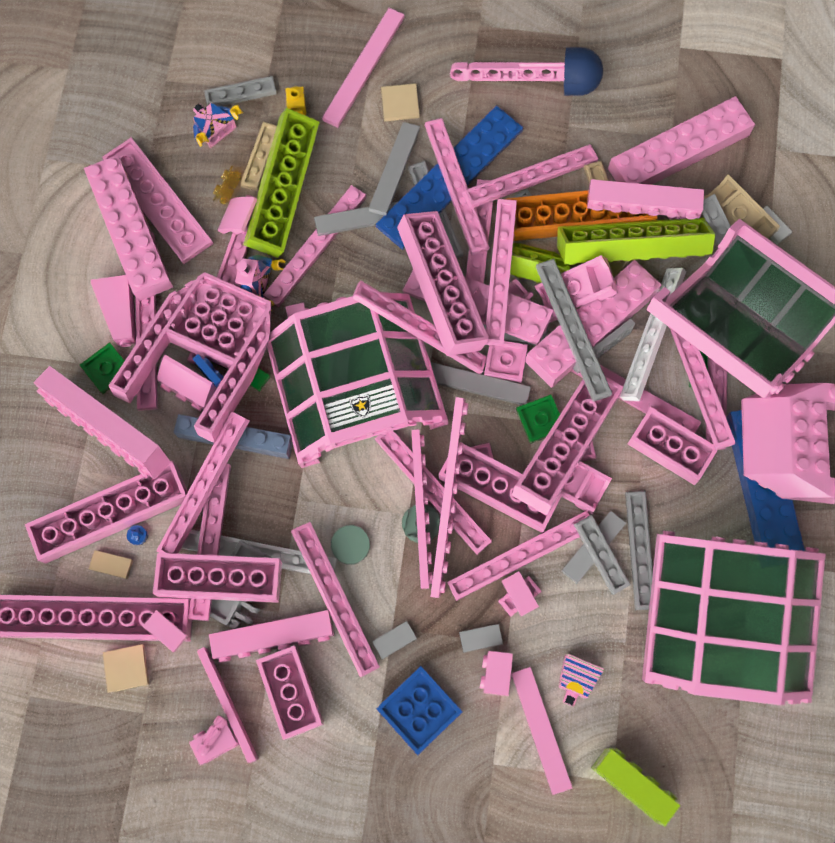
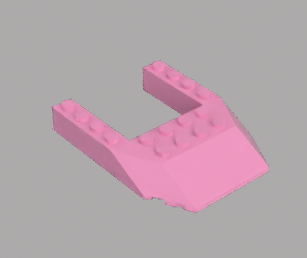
(209, 321)
(789, 441)

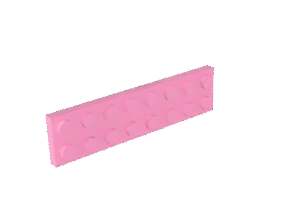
(161, 203)
(523, 317)

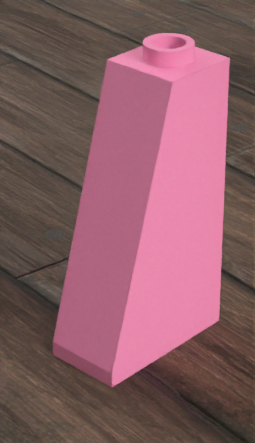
(117, 307)

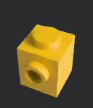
(296, 99)

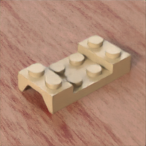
(740, 205)

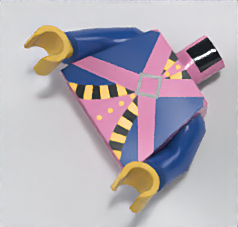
(214, 123)
(254, 273)

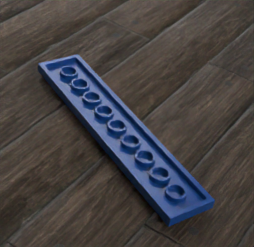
(473, 154)

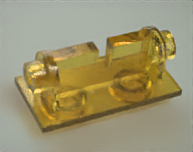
(229, 179)

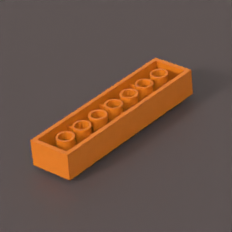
(543, 214)

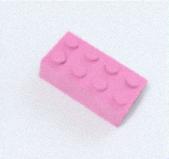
(673, 446)
(290, 692)

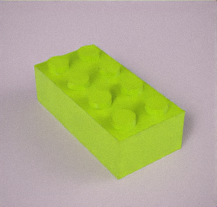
(636, 787)

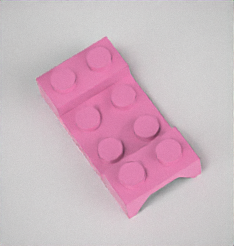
(585, 283)
(585, 487)

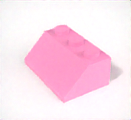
(185, 383)

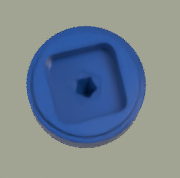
(137, 535)

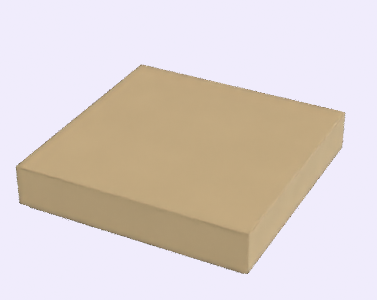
(400, 102)
(125, 668)

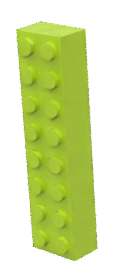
(281, 183)
(635, 240)

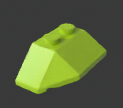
(526, 257)

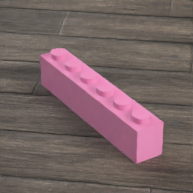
(645, 199)
(271, 635)

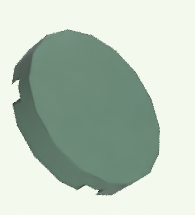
(409, 523)
(350, 544)

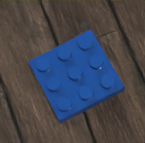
(419, 710)

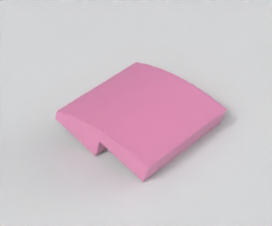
(237, 215)

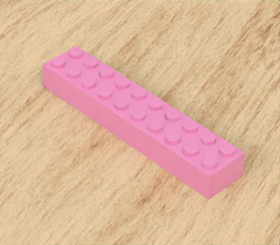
(88, 617)

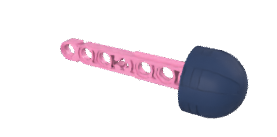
(580, 71)

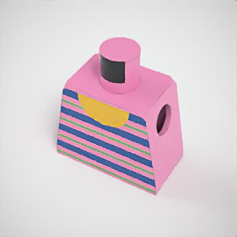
(577, 678)

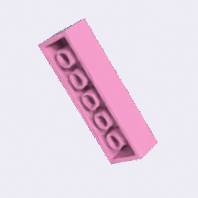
(494, 486)
(217, 577)

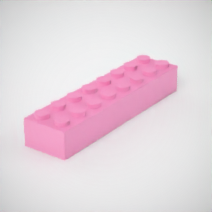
(683, 144)
(128, 228)
(442, 283)
(635, 288)
(102, 423)
(564, 447)
(105, 513)

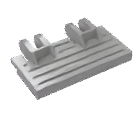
(226, 610)

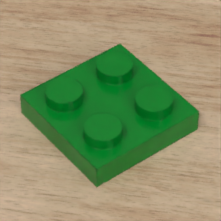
(103, 367)
(538, 417)

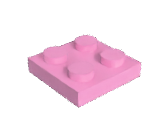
(506, 361)

